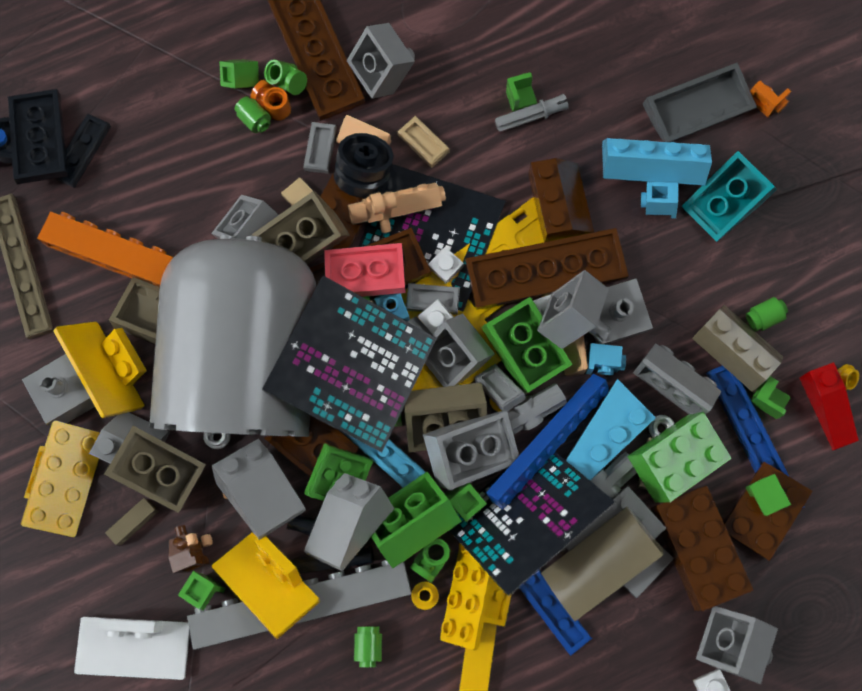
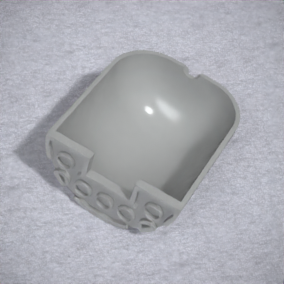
(220, 333)

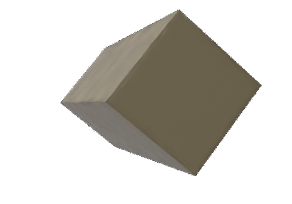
(132, 522)

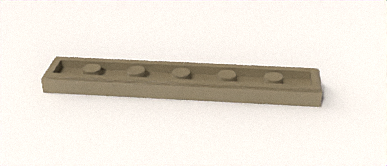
(22, 270)

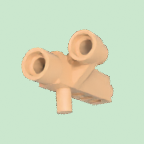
(394, 204)

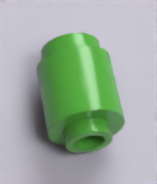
(252, 114)
(767, 314)
(367, 646)

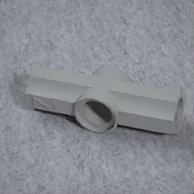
(533, 409)
(615, 475)

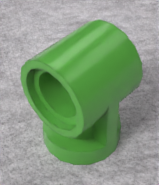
(285, 76)
(426, 566)

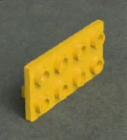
(104, 366)
(61, 480)
(266, 583)
(471, 602)

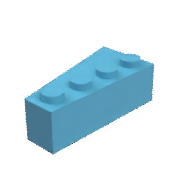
(609, 431)

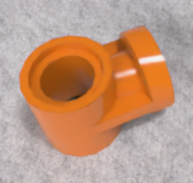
(267, 95)

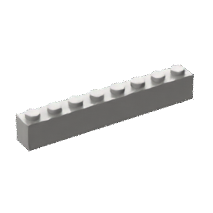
(335, 596)

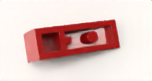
(831, 404)

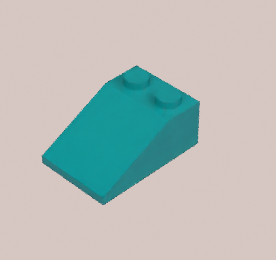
(729, 197)

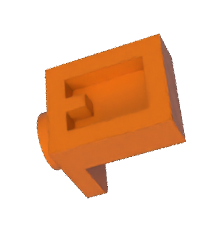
(767, 100)

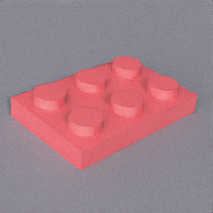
(367, 269)

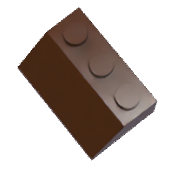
(559, 199)

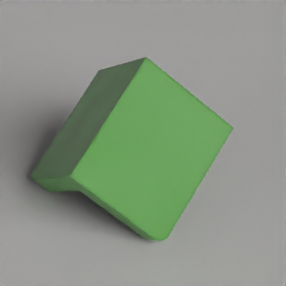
(239, 73)
(520, 92)
(770, 398)
(768, 494)
(465, 500)
(199, 590)

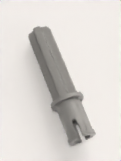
(531, 113)

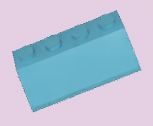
(656, 161)

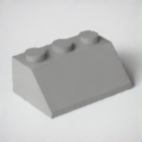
(677, 381)

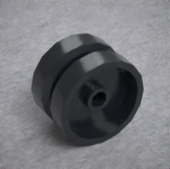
(363, 165)

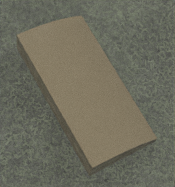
(138, 310)
(602, 563)

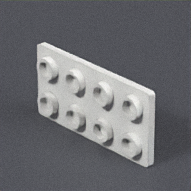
(132, 648)

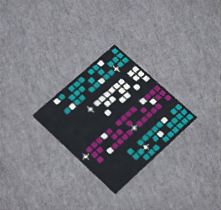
(461, 220)
(350, 364)
(534, 526)

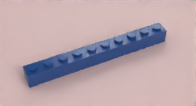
(547, 441)

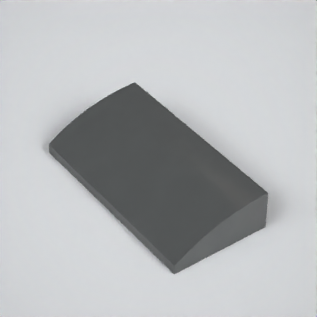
(699, 103)

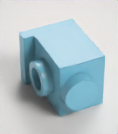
(660, 198)
(399, 310)
(605, 359)

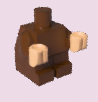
(186, 551)

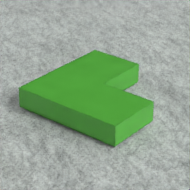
(331, 466)

